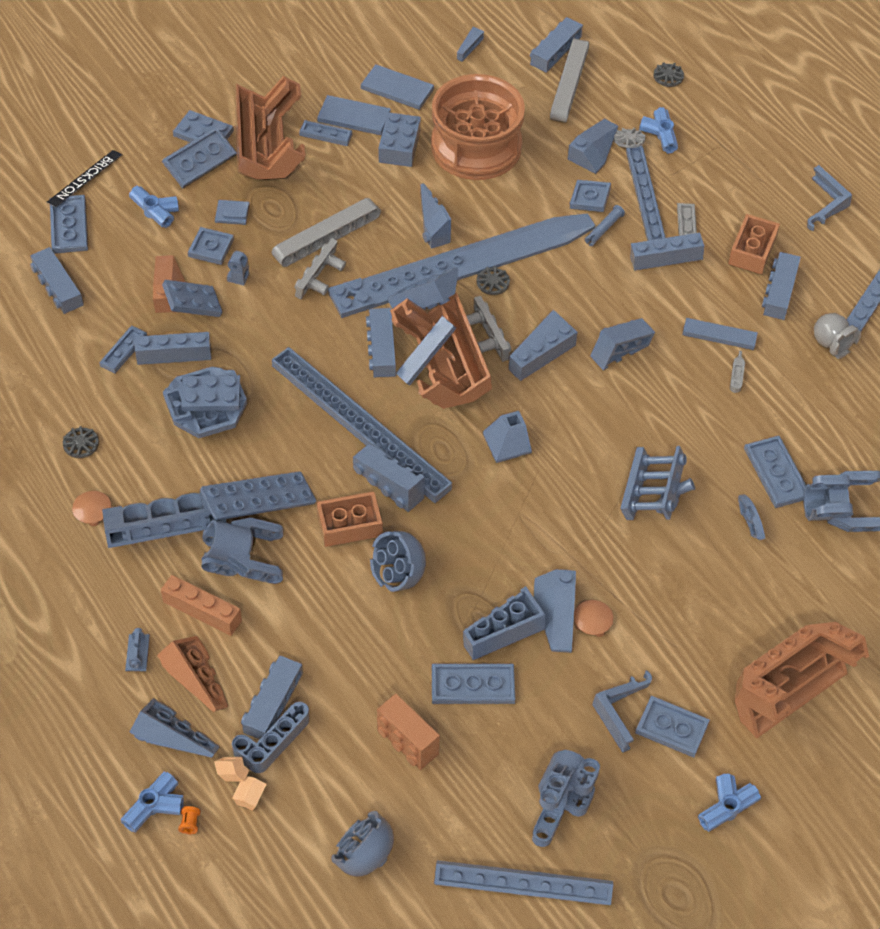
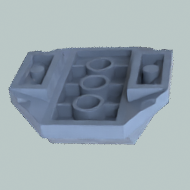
(201, 422)

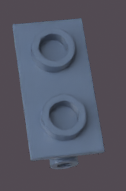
(137, 651)

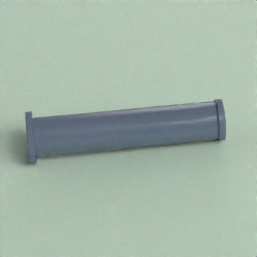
(610, 219)

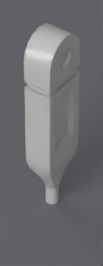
(737, 373)

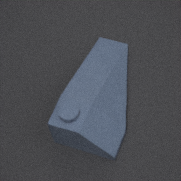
(593, 145)
(435, 220)
(556, 598)
(160, 727)

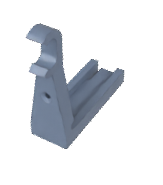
(841, 197)
(602, 705)

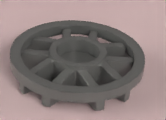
(668, 74)
(493, 280)
(80, 442)

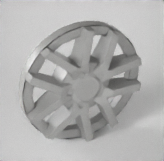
(629, 136)

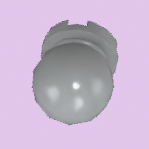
(835, 333)

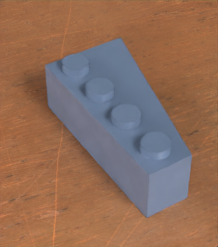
(505, 625)

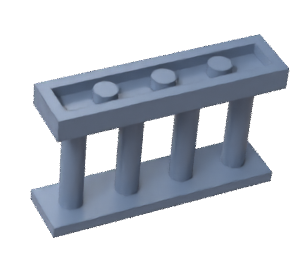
(639, 474)

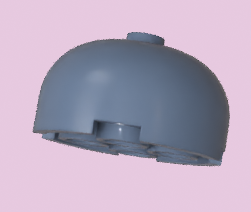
(404, 553)
(371, 853)

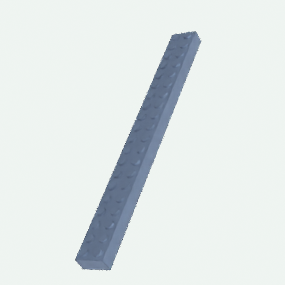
(357, 420)

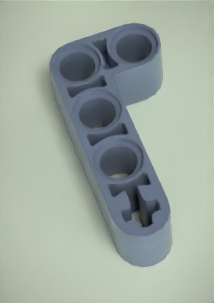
(273, 735)

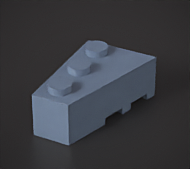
(621, 340)

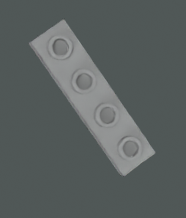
(319, 262)
(496, 336)

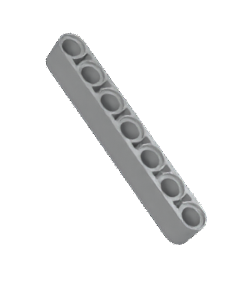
(569, 80)
(321, 233)

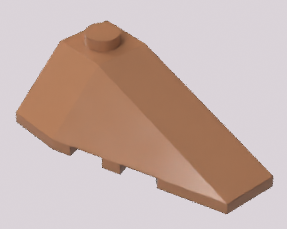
(165, 269)
(188, 664)

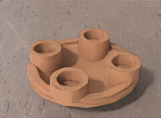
(89, 507)
(593, 617)

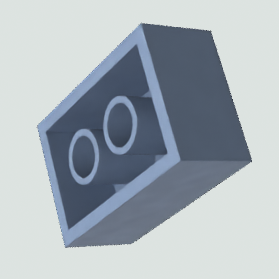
(399, 139)

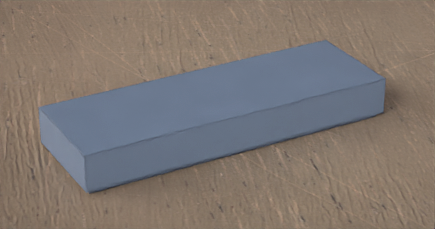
(326, 133)
(121, 350)

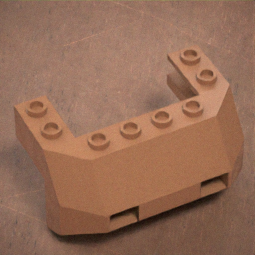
(259, 131)
(458, 366)
(795, 673)

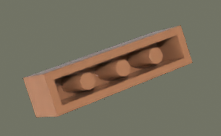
(201, 605)

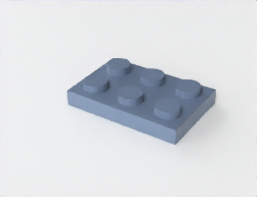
(196, 124)
(192, 298)
(210, 393)
(672, 726)

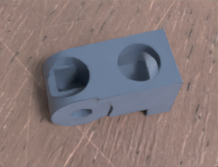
(238, 268)

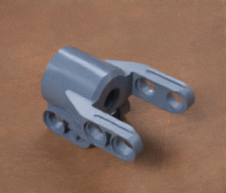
(830, 500)
(232, 549)
(562, 789)

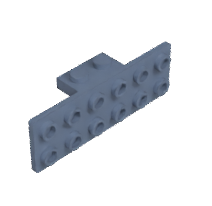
(257, 495)

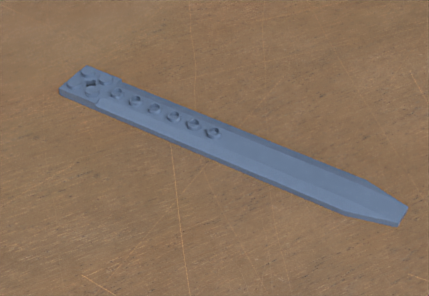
(468, 259)

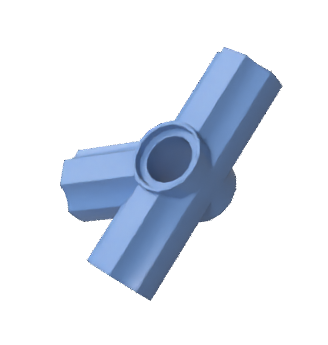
(662, 127)
(155, 207)
(728, 795)
(163, 802)

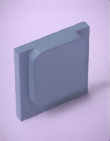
(232, 212)

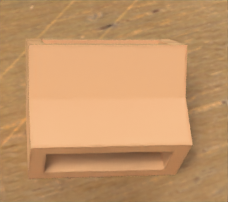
(231, 769)
(249, 792)

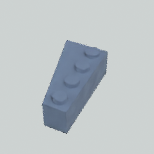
(542, 346)
(390, 477)

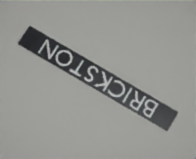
(84, 178)

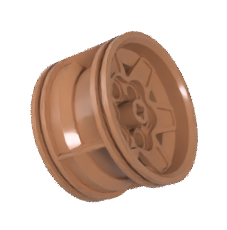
(477, 126)

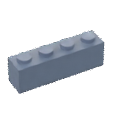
(555, 44)
(667, 251)
(56, 280)
(782, 285)
(382, 342)
(172, 348)
(272, 698)

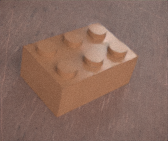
(754, 244)
(349, 519)
(407, 732)

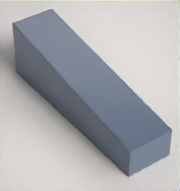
(470, 43)

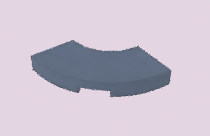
(751, 516)

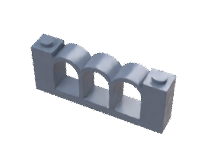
(156, 520)

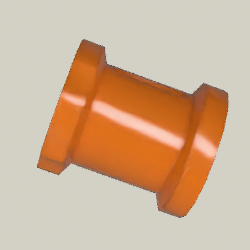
(189, 820)

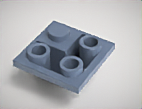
(508, 437)

